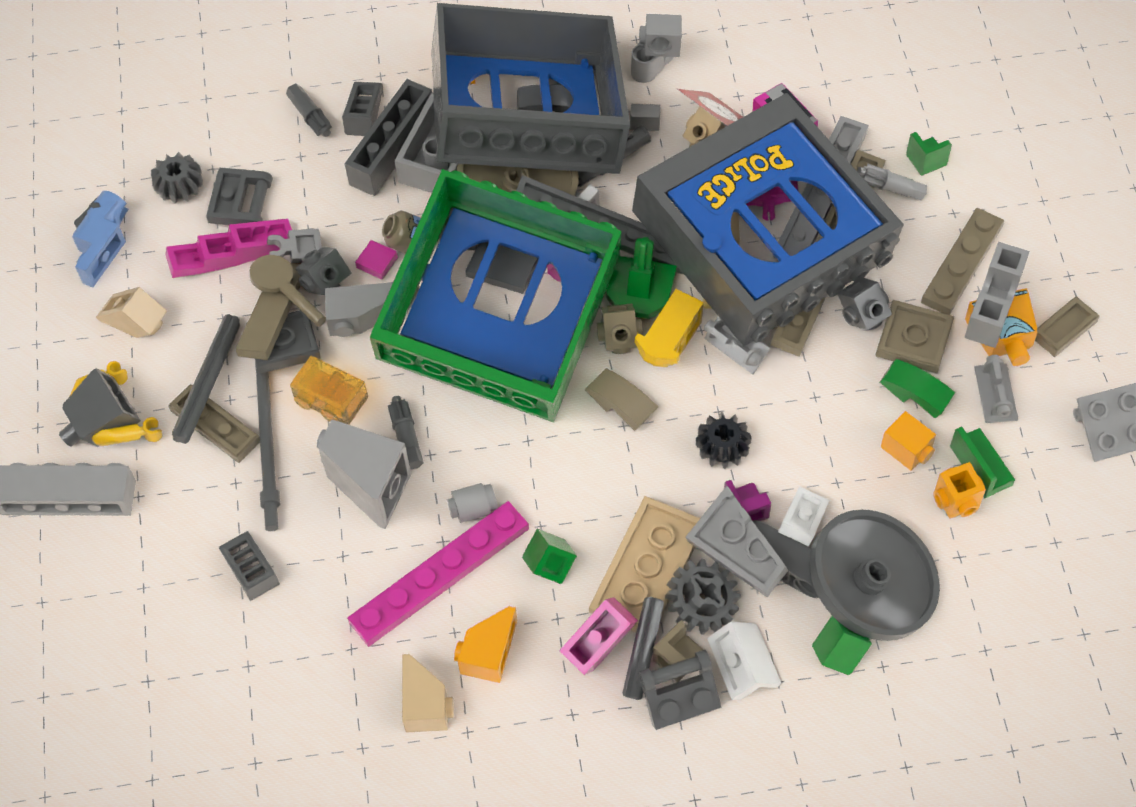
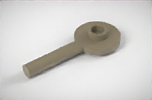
(275, 274)

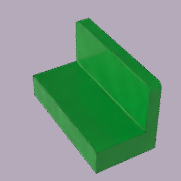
(977, 450)

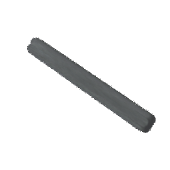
(205, 379)

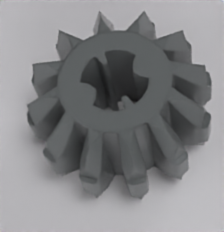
(176, 177)

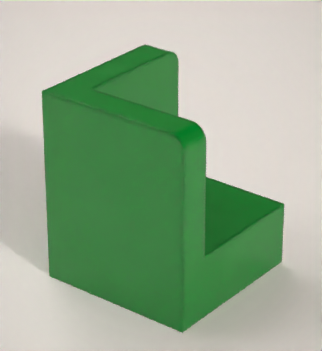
(927, 154)
(549, 556)
(840, 647)

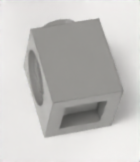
(661, 35)

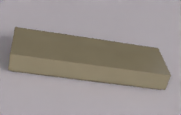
(220, 427)

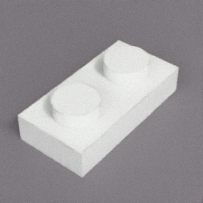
(803, 516)

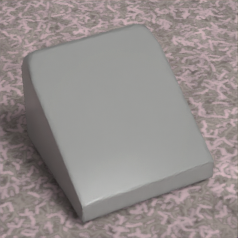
(645, 115)

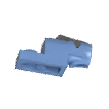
(99, 236)

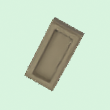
(1065, 326)

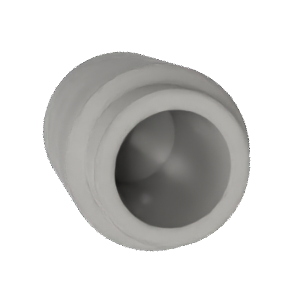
(472, 502)

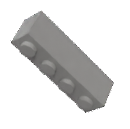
(66, 489)

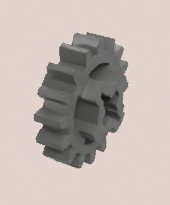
(716, 609)

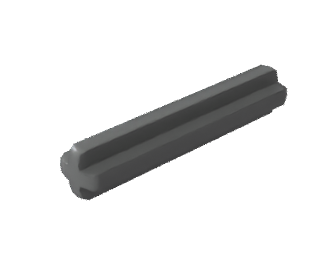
(643, 646)

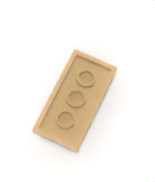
(647, 557)

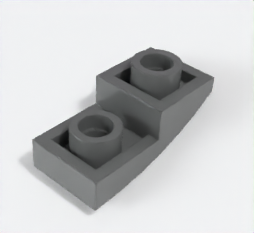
(530, 99)

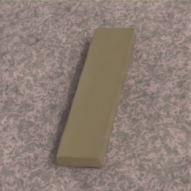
(266, 323)

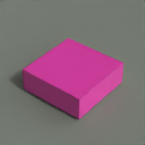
(376, 259)

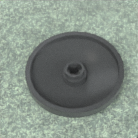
(874, 575)

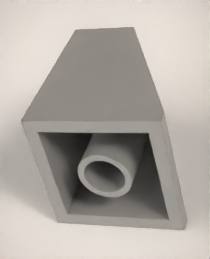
(365, 468)

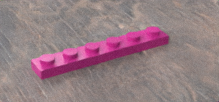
(438, 573)

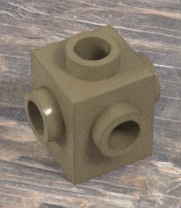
(617, 318)

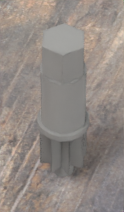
(892, 182)

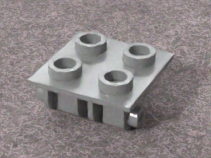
(1109, 421)

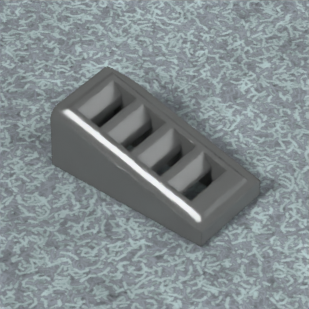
(362, 110)
(259, 584)

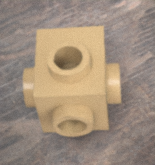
(701, 126)

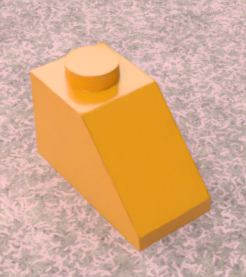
(487, 646)

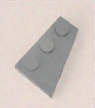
(737, 544)

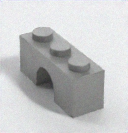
(996, 294)

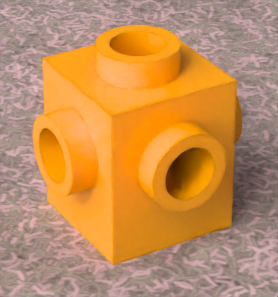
(959, 491)

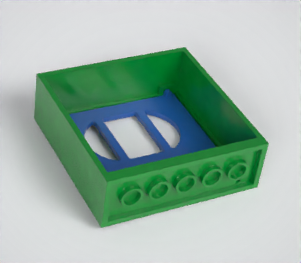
(476, 349)

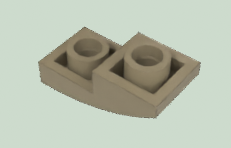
(622, 396)

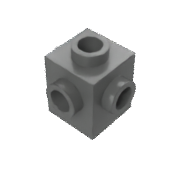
(322, 270)
(864, 304)

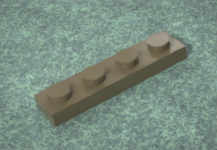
(962, 261)

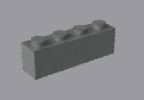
(376, 153)

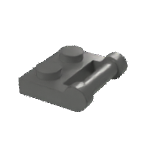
(230, 193)
(684, 698)

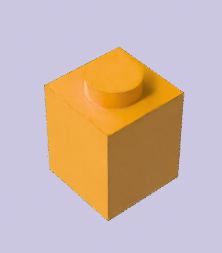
(909, 441)

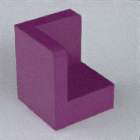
(755, 504)

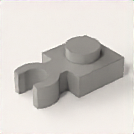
(297, 245)

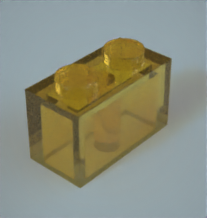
(328, 391)

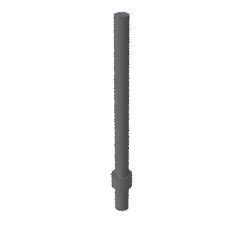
(269, 496)

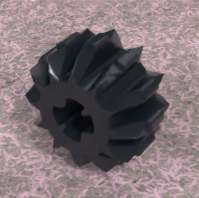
(735, 444)

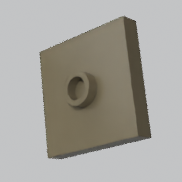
(915, 336)

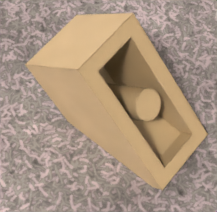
(133, 313)
(423, 699)

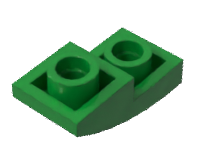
(912, 382)

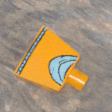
(1018, 330)

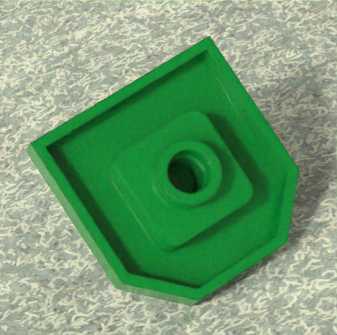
(641, 281)

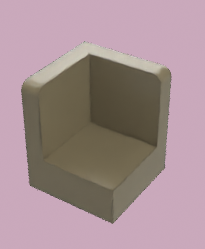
(675, 647)

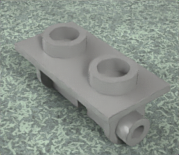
(722, 338)
(995, 391)

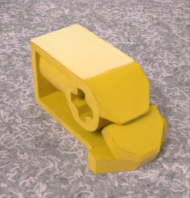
(671, 330)

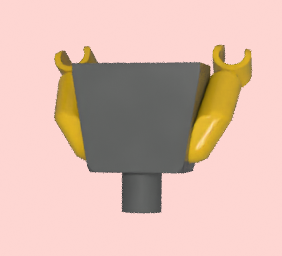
(102, 412)

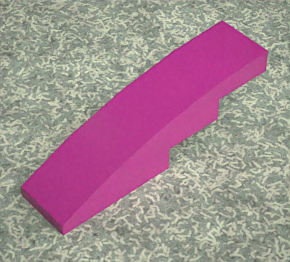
(223, 250)

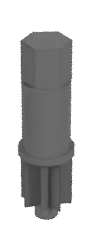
(312, 114)
(404, 429)

